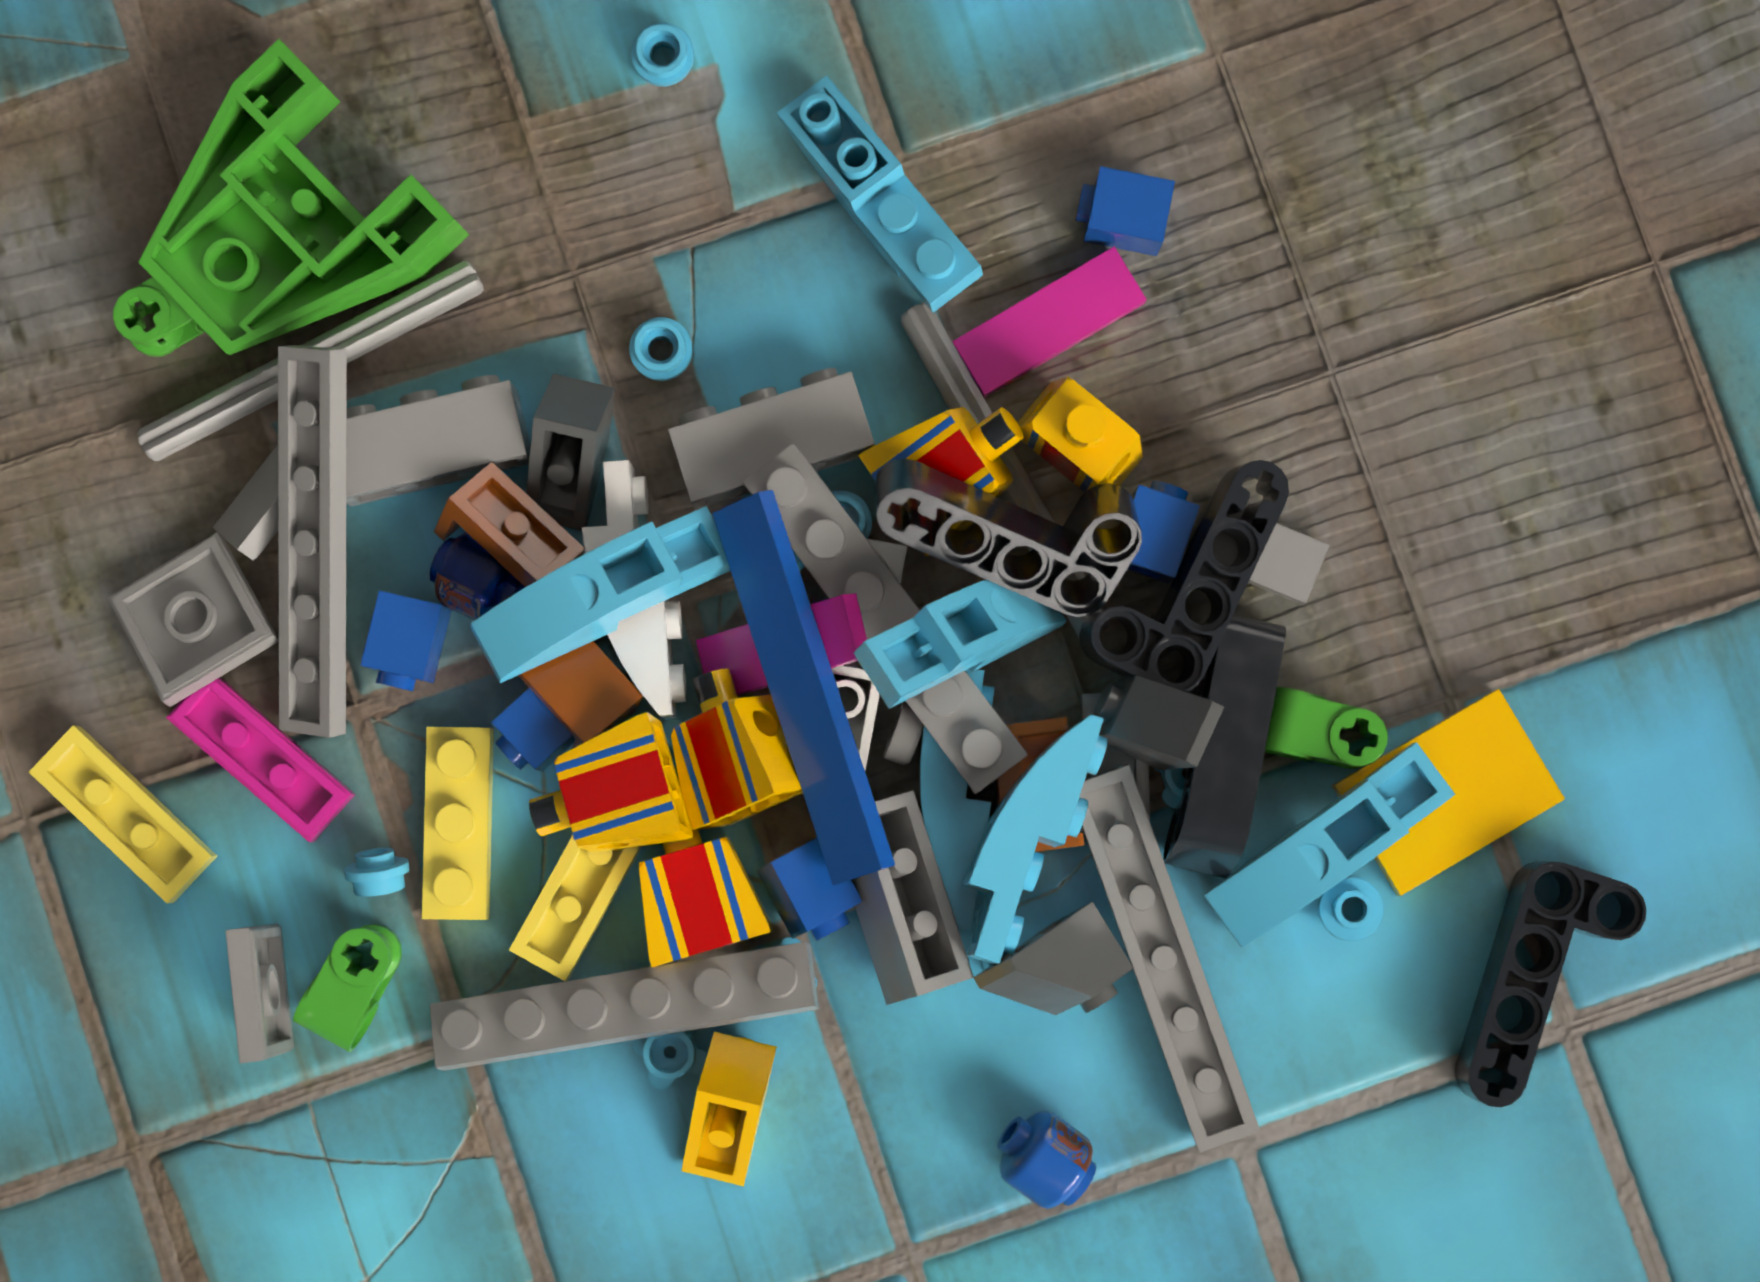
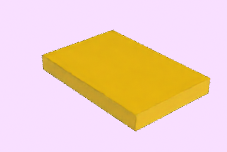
(1495, 783)

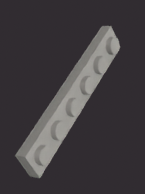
(312, 539)
(848, 564)
(1165, 961)
(624, 1006)

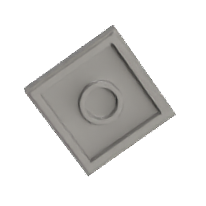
(193, 619)
(259, 992)

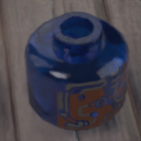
(470, 578)

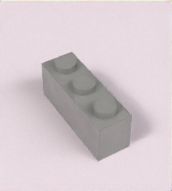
(433, 439)
(727, 447)
(909, 912)

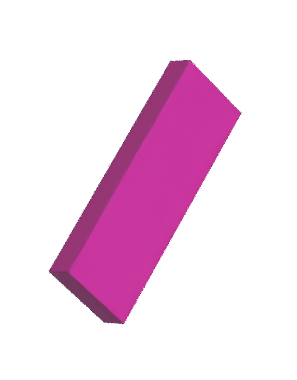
(1049, 322)
(734, 649)
(262, 757)

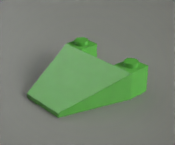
(265, 237)

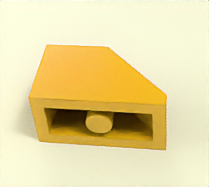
(728, 1108)

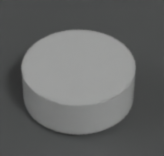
(903, 736)

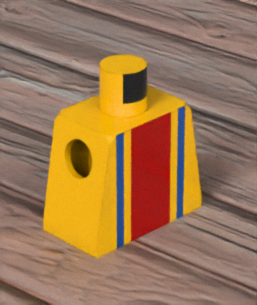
(1080, 435)
(956, 447)
(731, 755)
(616, 791)
(698, 900)

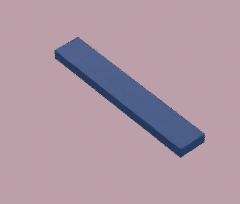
(803, 687)

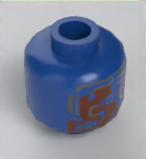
(1046, 1159)

